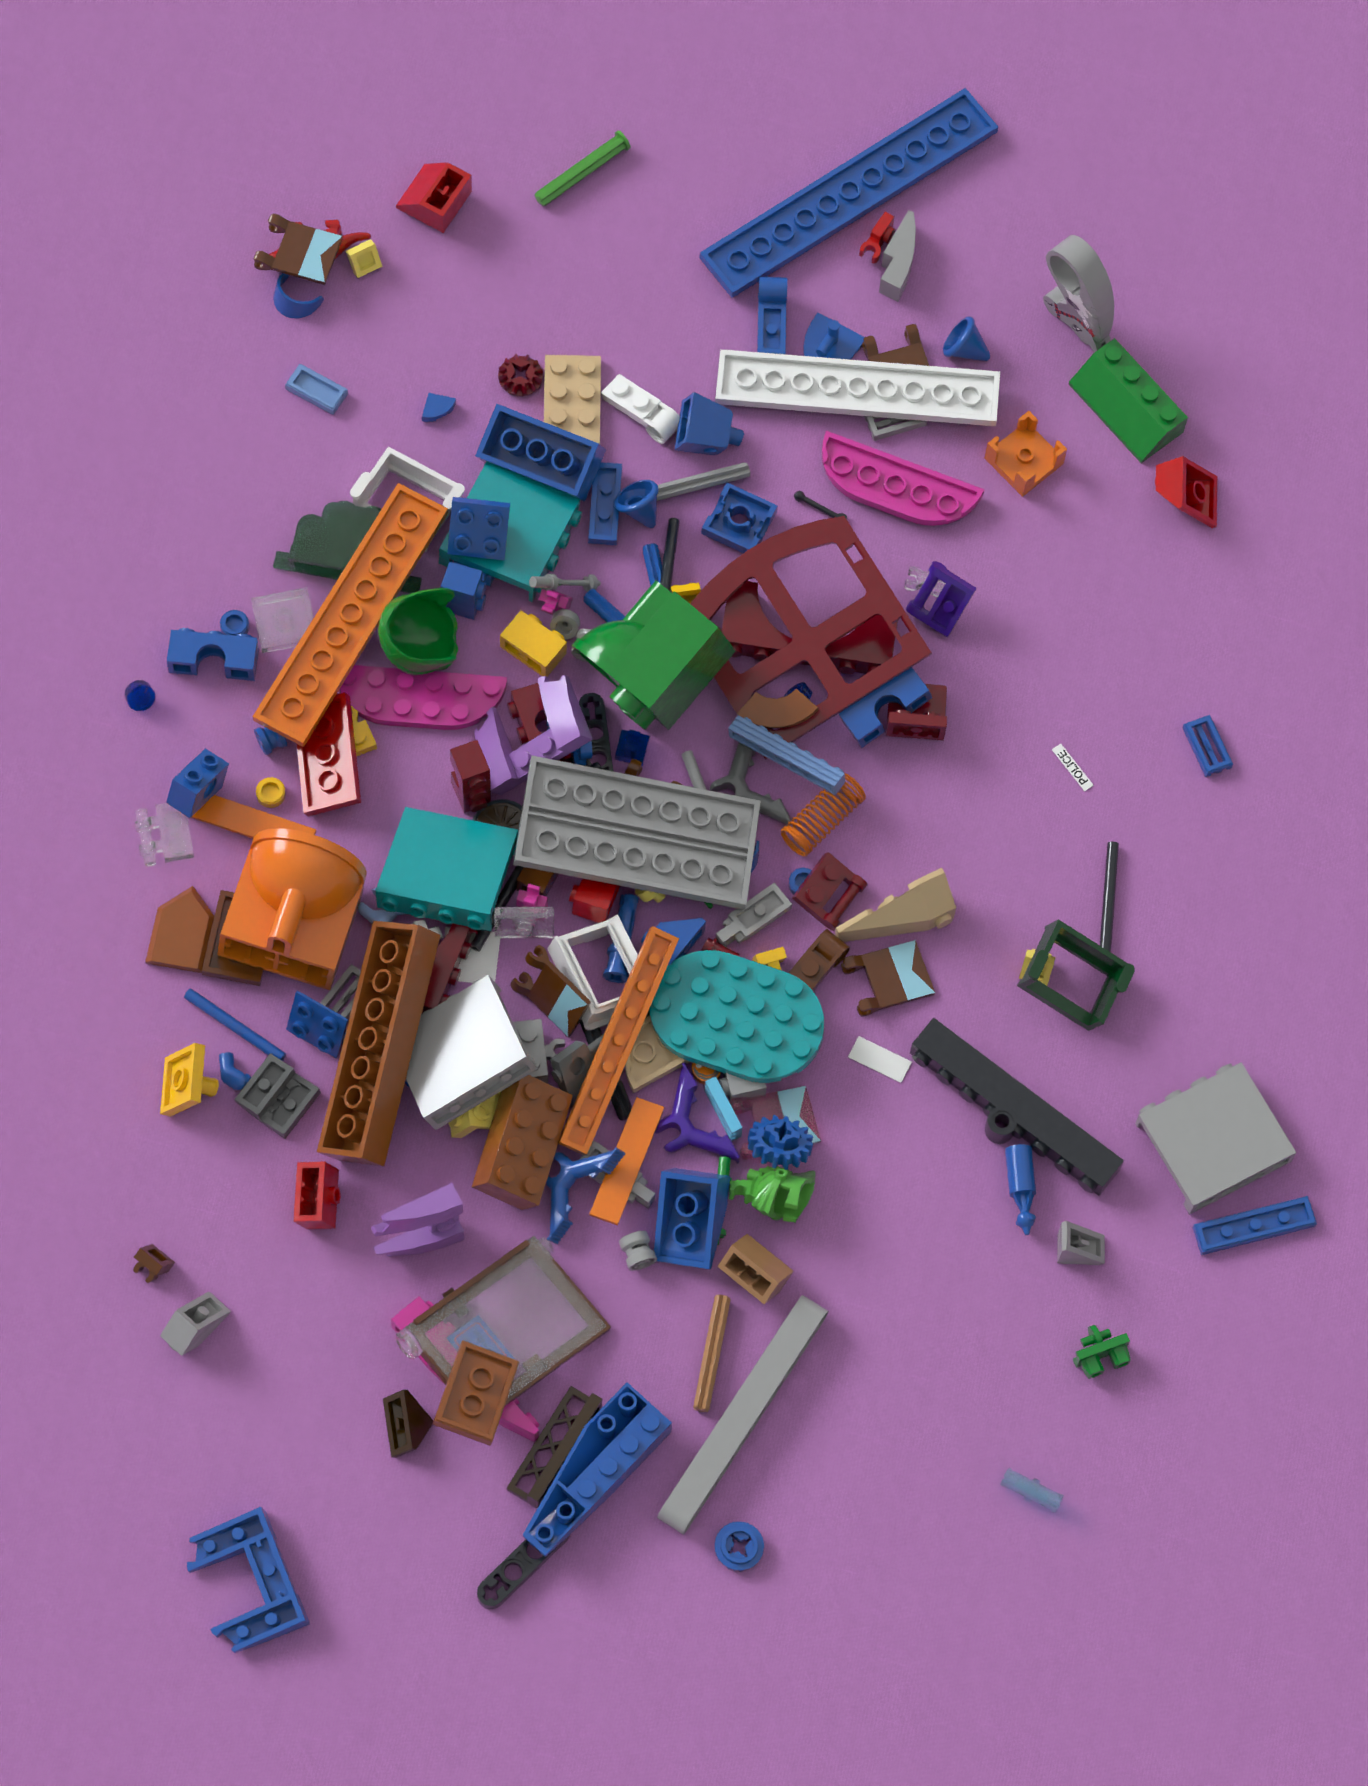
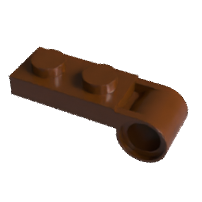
(820, 958)

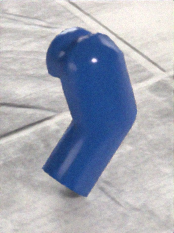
(229, 1074)

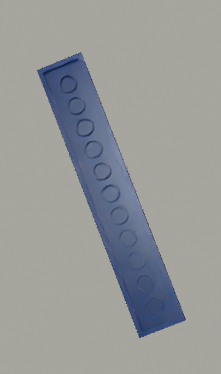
(848, 192)

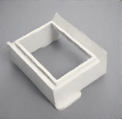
(410, 471)
(566, 962)

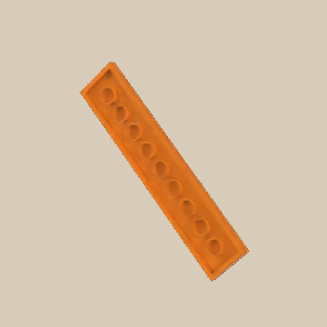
(350, 615)

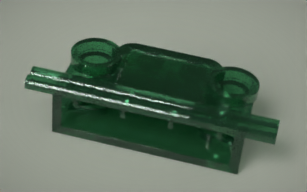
(328, 542)

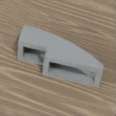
(898, 259)

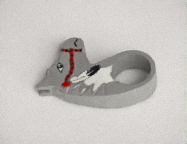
(1083, 291)

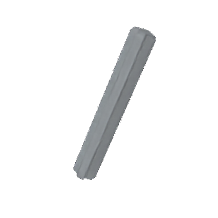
(703, 480)

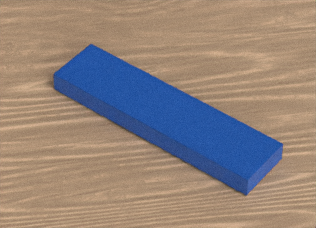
(1254, 1225)

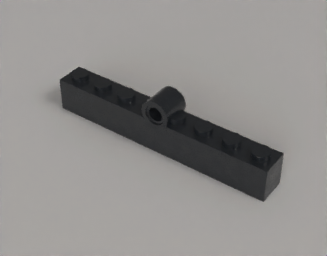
(1015, 1106)

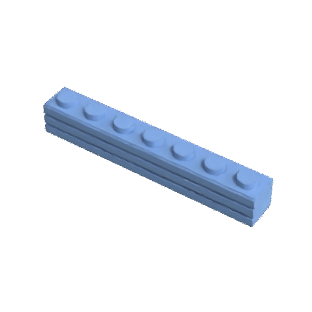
(787, 754)

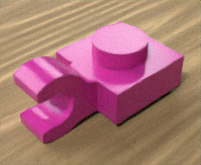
(554, 601)
(531, 897)

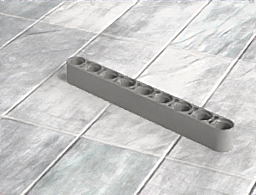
(742, 1414)

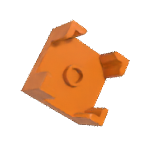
(1025, 455)

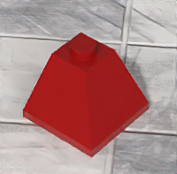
(1189, 488)

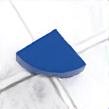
(437, 407)

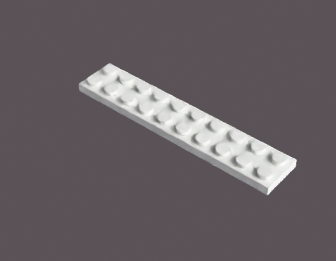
(858, 387)

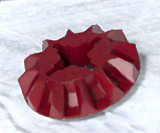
(520, 386)

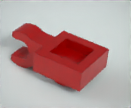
(881, 233)

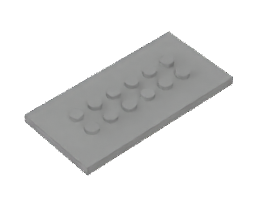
(637, 832)

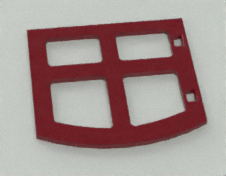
(810, 642)

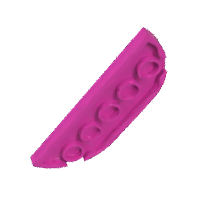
(895, 483)
(423, 700)

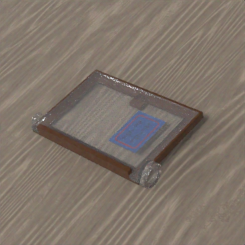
(514, 1308)

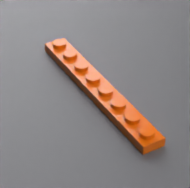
(618, 1041)

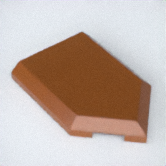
(181, 933)

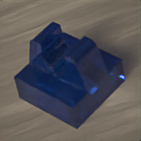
(632, 746)

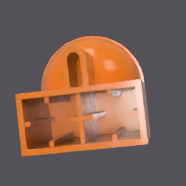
(294, 906)

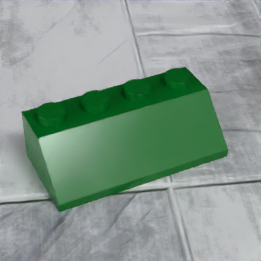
(1128, 401)

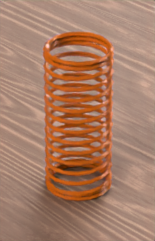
(800, 839)

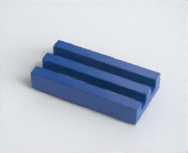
(1216, 766)

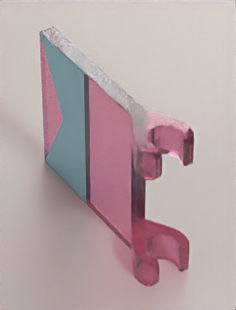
(789, 1102)

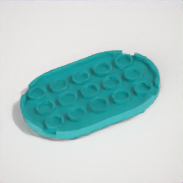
(737, 1016)

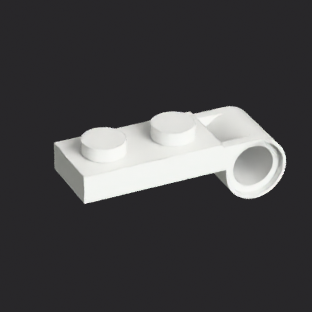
(643, 407)

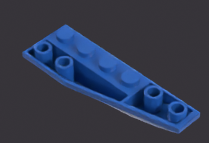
(597, 1465)

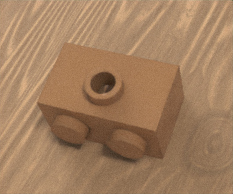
(755, 1268)

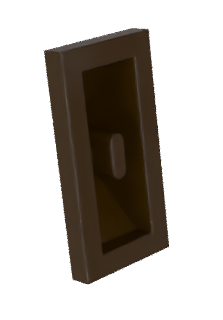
(405, 1422)

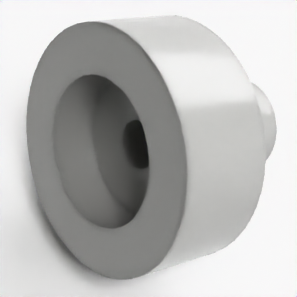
(566, 623)

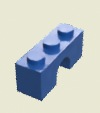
(191, 647)
(862, 716)

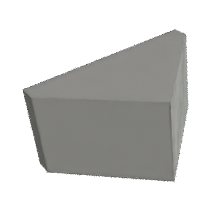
(1079, 1245)

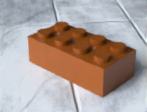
(522, 1142)

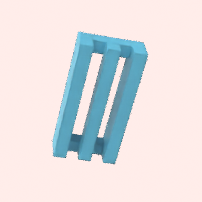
(723, 1109)

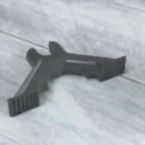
(736, 782)

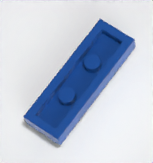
(603, 514)

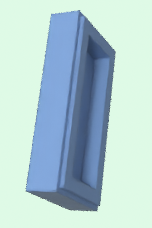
(316, 389)

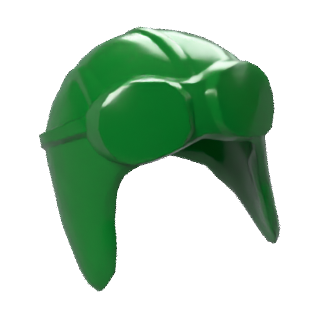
(419, 631)

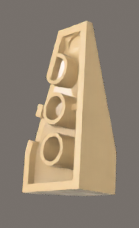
(919, 909)

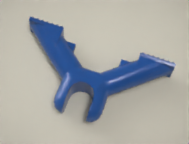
(568, 1174)

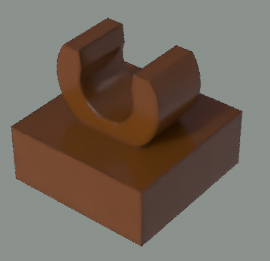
(153, 1260)

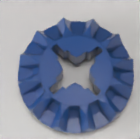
(741, 1532)

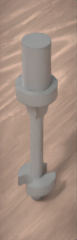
(551, 582)

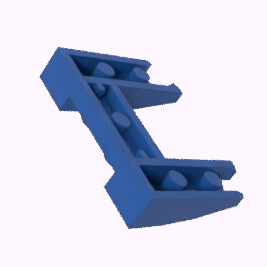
(282, 1607)

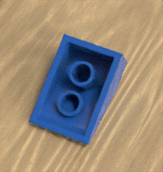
(690, 1216)

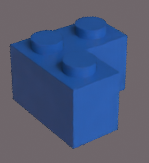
(468, 587)

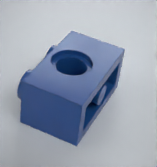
(197, 783)

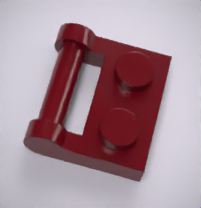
(822, 884)

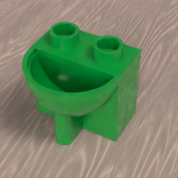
(657, 656)

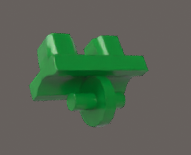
(1090, 1357)

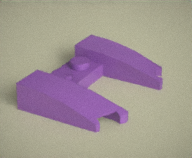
(566, 734)
(427, 1223)

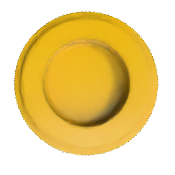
(270, 792)

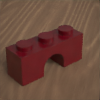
(529, 710)
(470, 776)

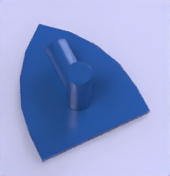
(830, 339)

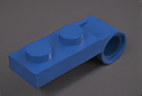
(772, 315)

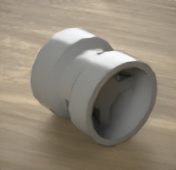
(637, 1250)

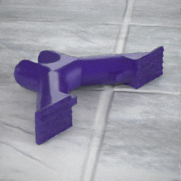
(688, 1133)

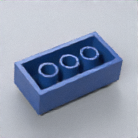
(541, 452)

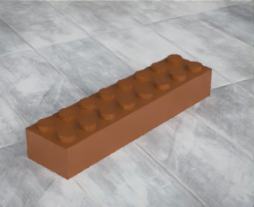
(378, 1043)

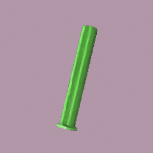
(582, 168)

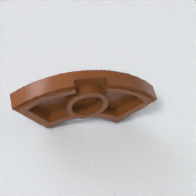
(778, 712)

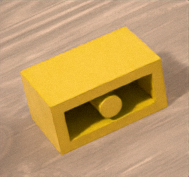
(533, 643)

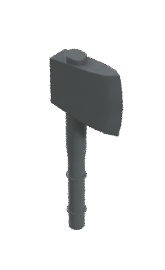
(573, 1065)

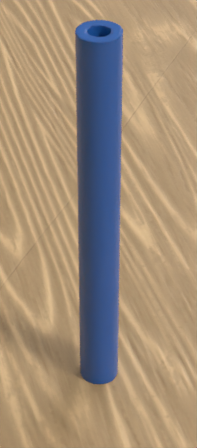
(233, 1024)

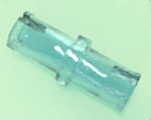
(1032, 1490)

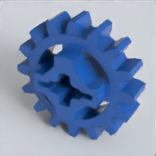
(780, 1142)

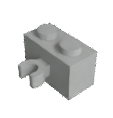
(533, 1041)

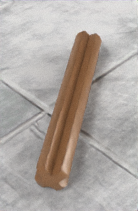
(711, 1353)

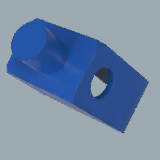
(705, 427)

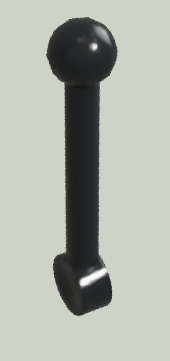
(800, 496)

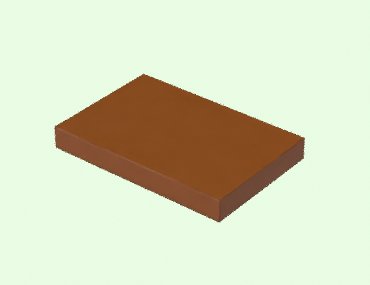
(476, 1393)

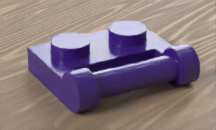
(949, 603)

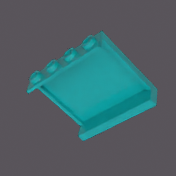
(536, 527)
(446, 868)

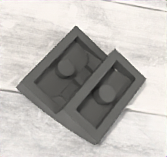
(277, 1096)

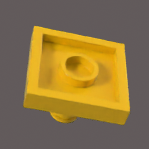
(185, 1080)

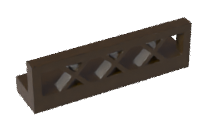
(549, 1472)

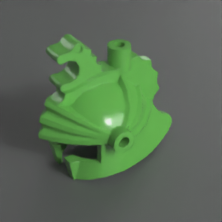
(775, 1191)

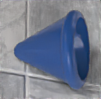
(966, 342)
(639, 502)

